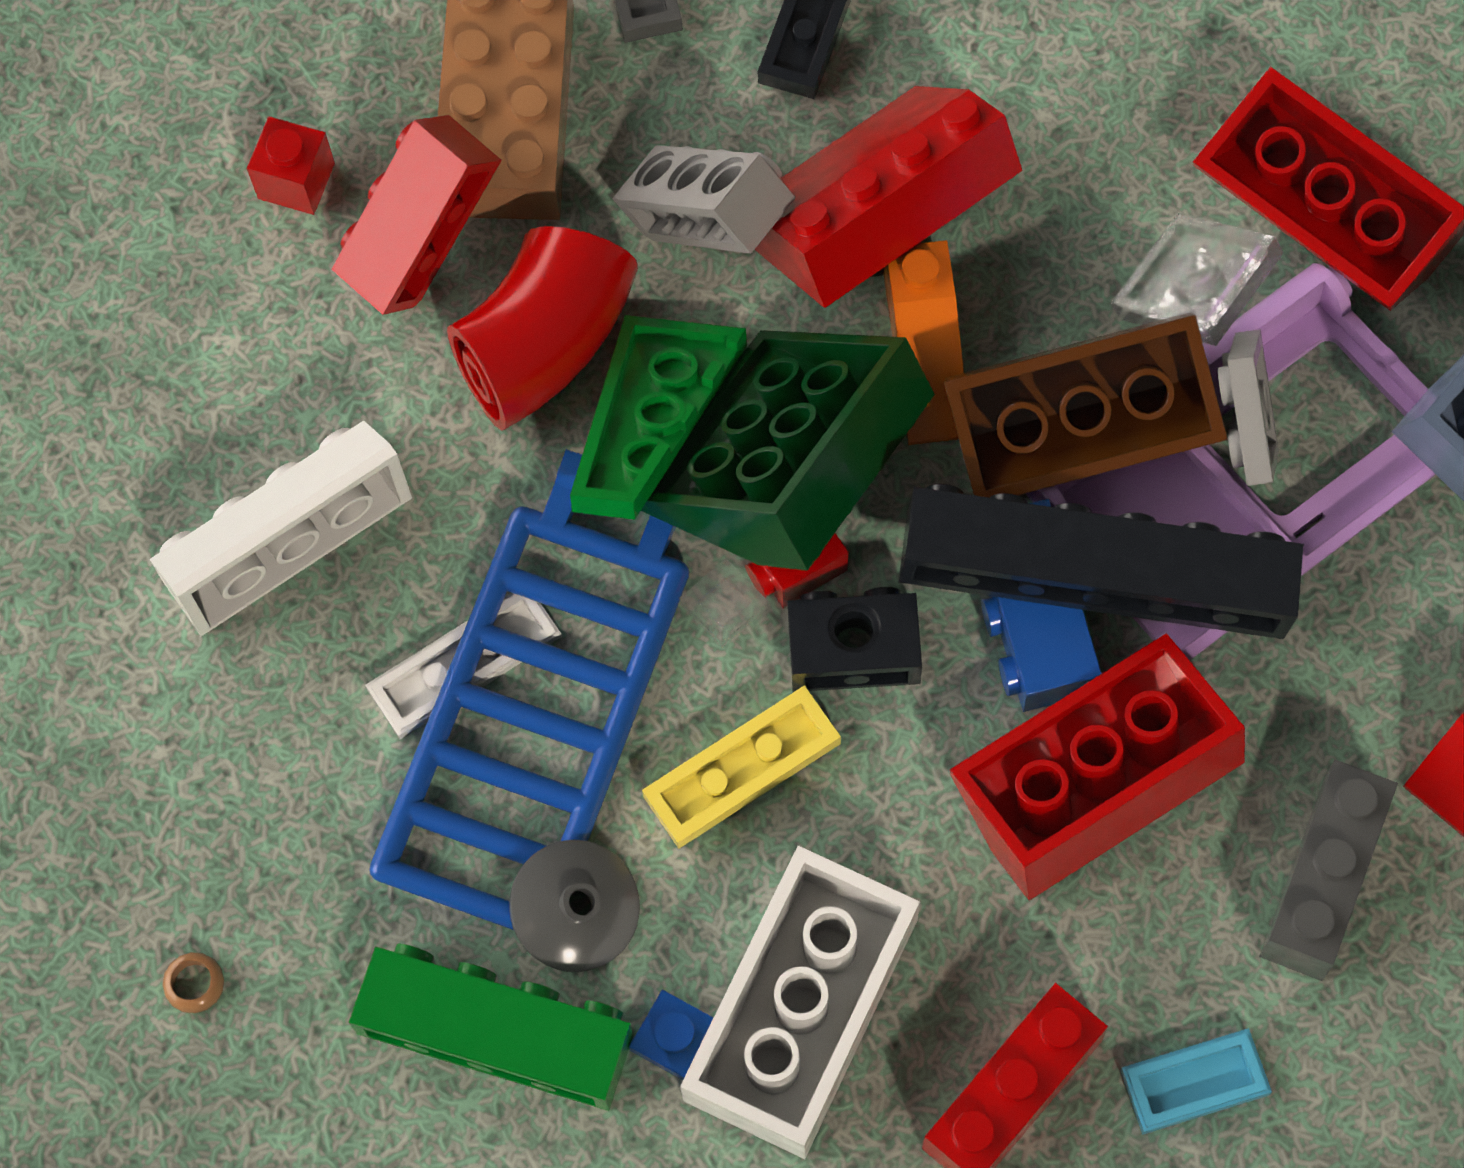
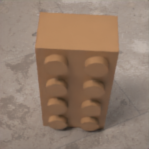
(510, 89)

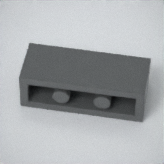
(1328, 870)

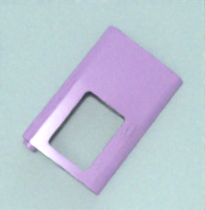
(1206, 489)

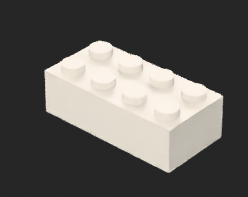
(800, 1002)

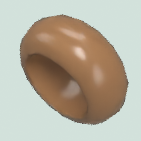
(207, 999)

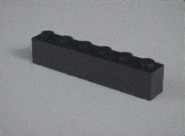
(1101, 561)

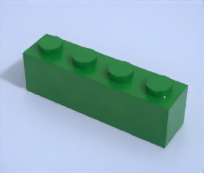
(493, 1026)

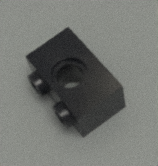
(826, 664)

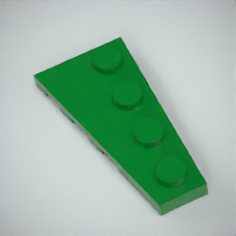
(648, 407)

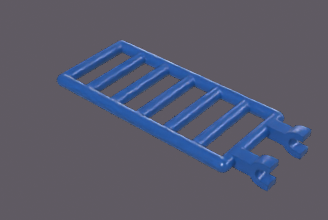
(458, 692)

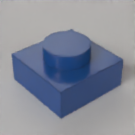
(671, 1034)

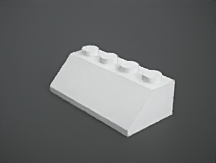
(282, 526)

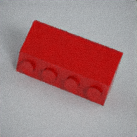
(1333, 190)
(1099, 765)

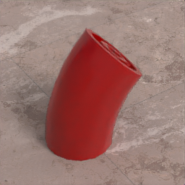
(542, 321)

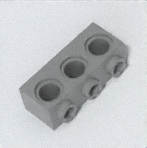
(705, 197)

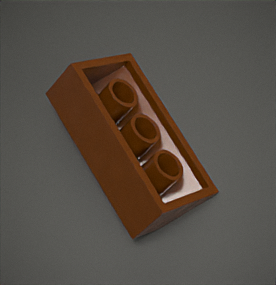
(1086, 408)

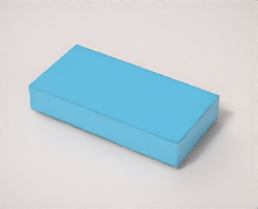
(1195, 1081)

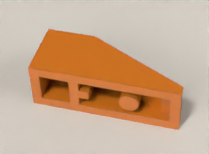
(926, 313)

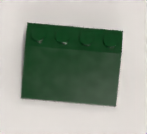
(792, 443)

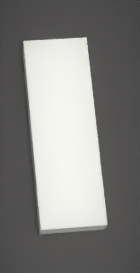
(411, 687)

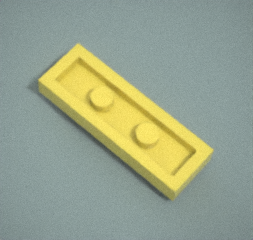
(741, 766)

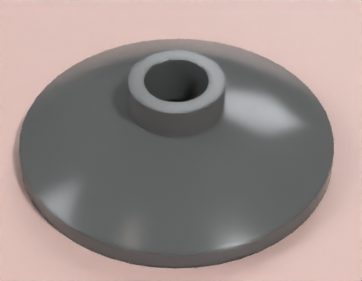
(543, 913)

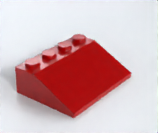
(888, 188)

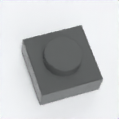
(648, 18)

